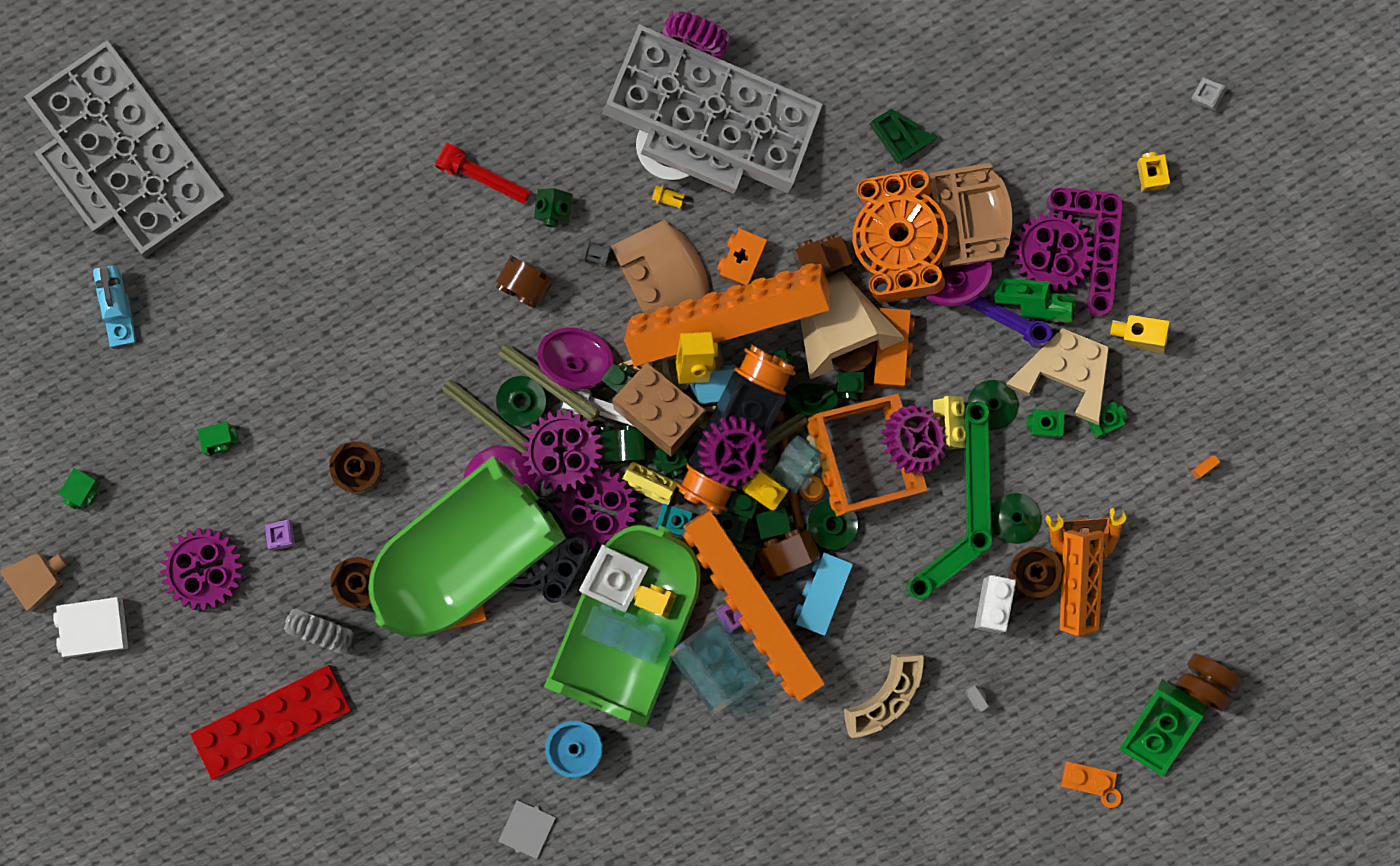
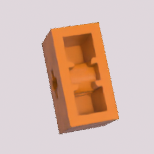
(752, 247)

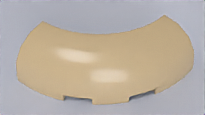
(890, 700)

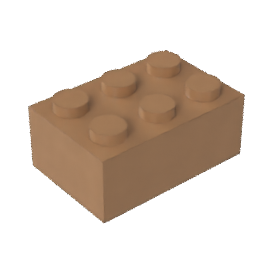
(659, 409)

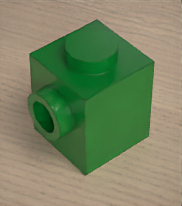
(79, 489)

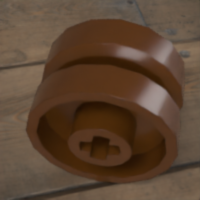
(1208, 685)

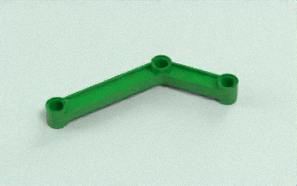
(977, 507)

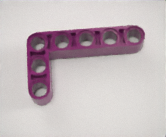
(1100, 241)

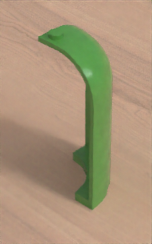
(460, 553)
(611, 677)

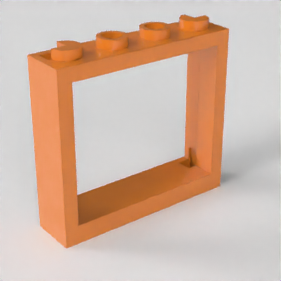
(914, 483)

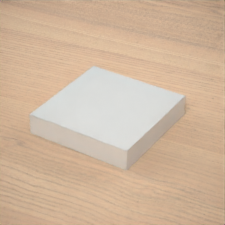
(613, 578)

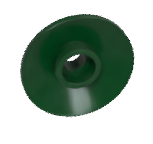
(508, 398)
(811, 399)
(1006, 399)
(1013, 531)
(843, 533)

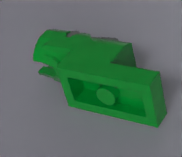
(1036, 300)

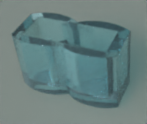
(797, 465)

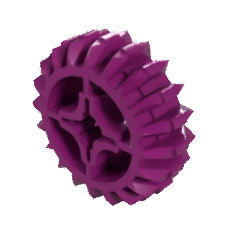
(697, 33)
(927, 435)
(725, 457)

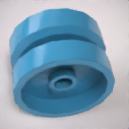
(560, 742)

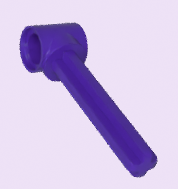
(1012, 321)

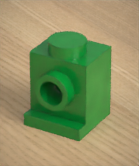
(1056, 426)
(1105, 427)
(217, 438)

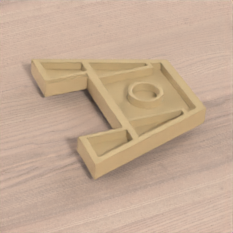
(1072, 362)

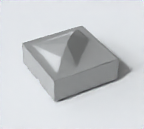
(1208, 94)
(977, 698)

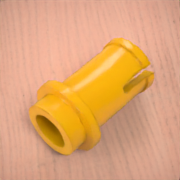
(667, 197)

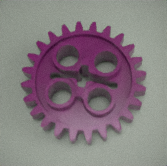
(1031, 246)
(585, 447)
(603, 486)
(195, 547)

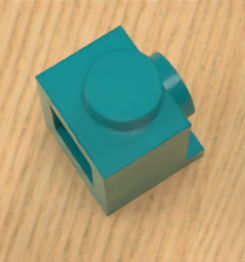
(666, 515)

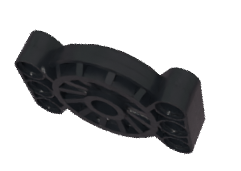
(549, 566)

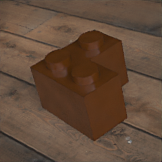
(830, 253)

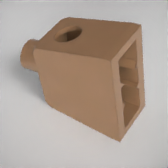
(34, 579)

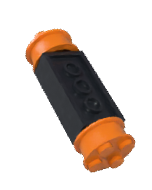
(751, 393)

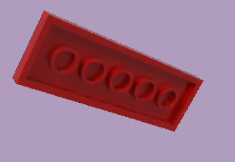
(270, 722)

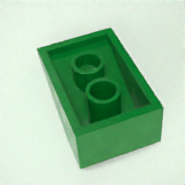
(1163, 727)

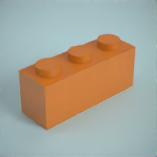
(891, 362)

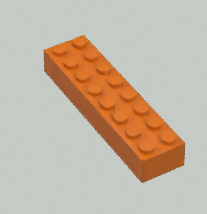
(729, 313)
(753, 605)

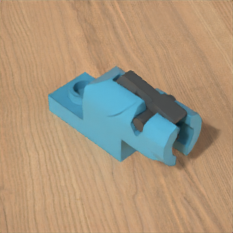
(114, 306)

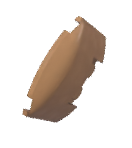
(975, 212)
(661, 267)

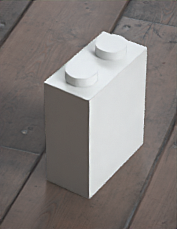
(994, 604)
(91, 627)

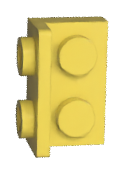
(951, 411)
(650, 483)

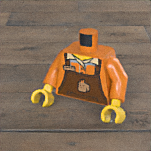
(1111, 532)

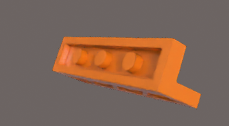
(1077, 583)

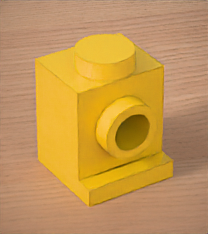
(1158, 163)
(654, 600)

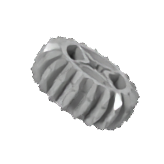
(318, 631)

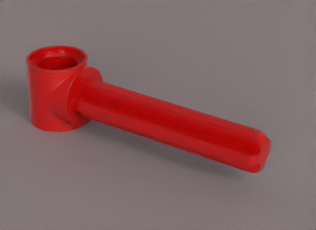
(455, 161)

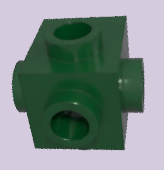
(553, 207)
(672, 468)

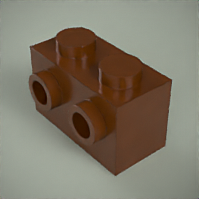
(788, 554)

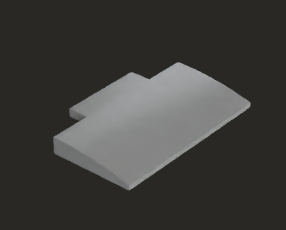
(710, 114)
(119, 152)

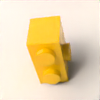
(696, 357)

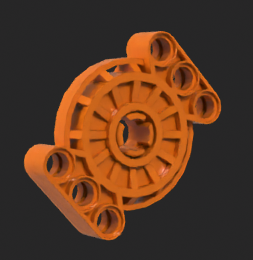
(903, 260)

